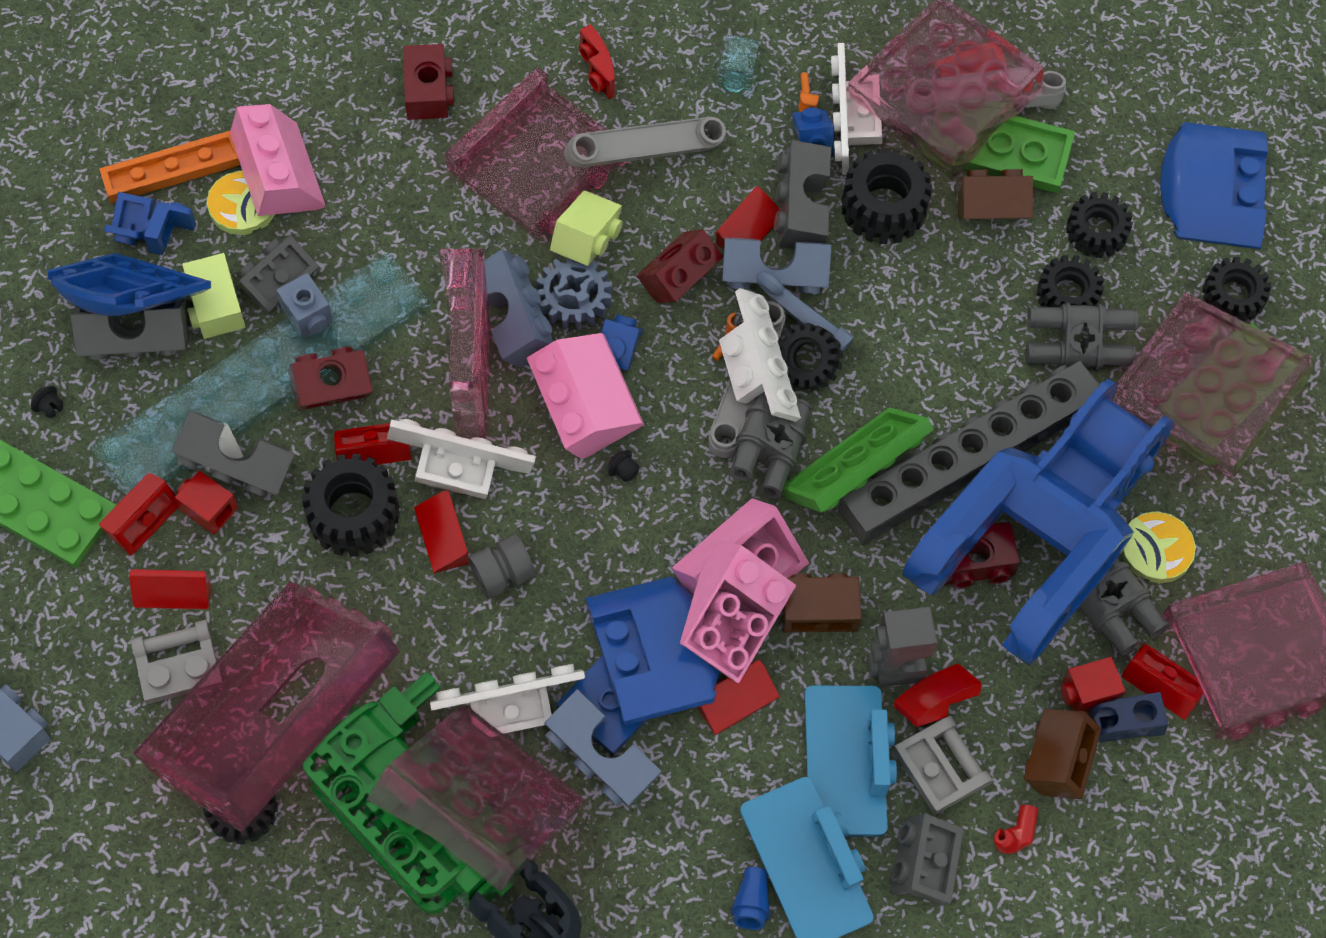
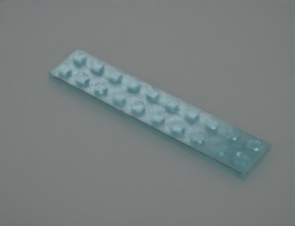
(257, 375)

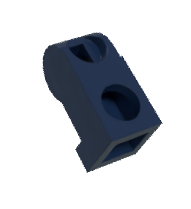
(1130, 717)

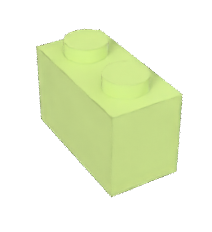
(586, 228)
(217, 308)

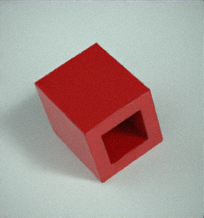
(206, 502)
(1092, 685)

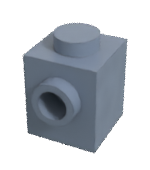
(305, 306)

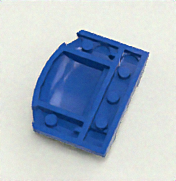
(1216, 184)
(122, 285)
(642, 650)

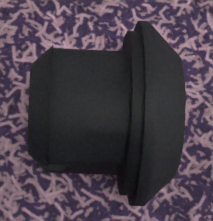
(46, 401)
(623, 466)

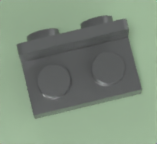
(281, 265)
(927, 859)

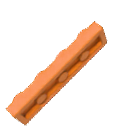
(170, 166)

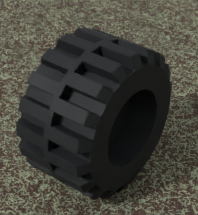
(882, 218)
(356, 531)

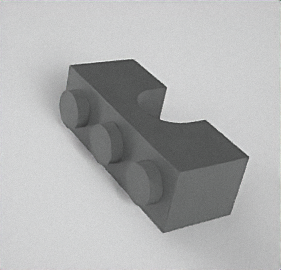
(802, 169)
(164, 331)
(261, 468)
(902, 646)

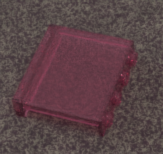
(519, 157)
(1257, 648)

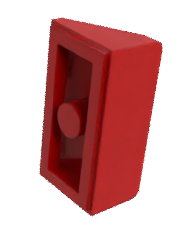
(751, 219)
(372, 443)
(140, 513)
(441, 533)
(170, 589)
(1156, 673)
(739, 700)

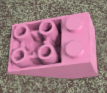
(734, 608)

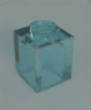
(738, 63)

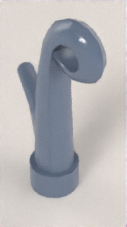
(798, 310)

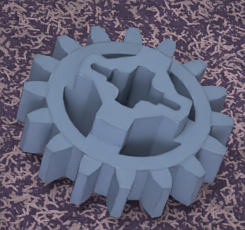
(571, 297)

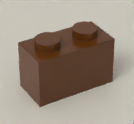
(995, 196)
(823, 604)
(1062, 753)

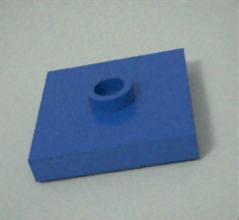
(598, 690)

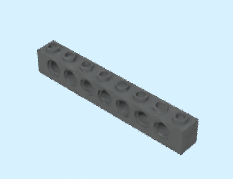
(872, 520)

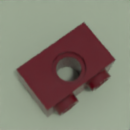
(426, 65)
(679, 266)
(312, 392)
(1000, 557)

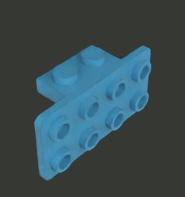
(850, 754)
(808, 860)

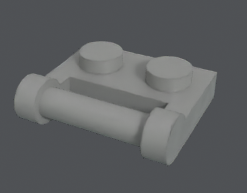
(175, 674)
(932, 770)

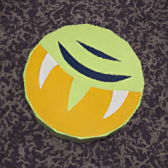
(233, 207)
(1159, 547)

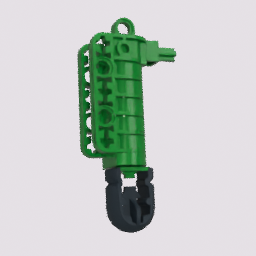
(358, 756)

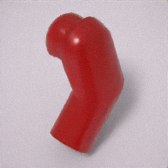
(1021, 834)

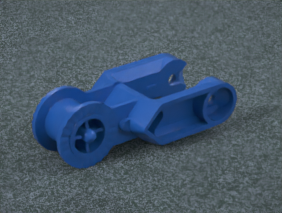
(1060, 496)

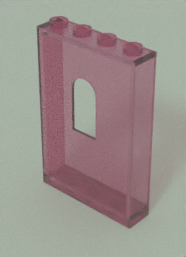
(217, 739)

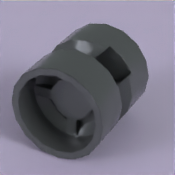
(500, 566)

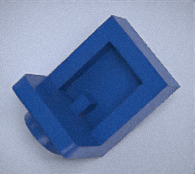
(814, 127)
(129, 217)
(163, 220)
(622, 338)

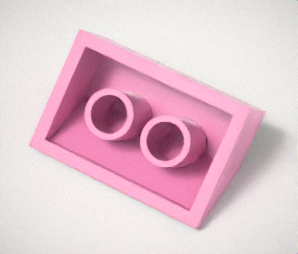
(274, 161)
(585, 393)
(758, 529)

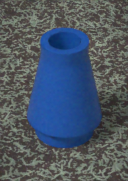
(752, 900)

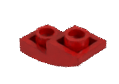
(600, 64)
(931, 696)

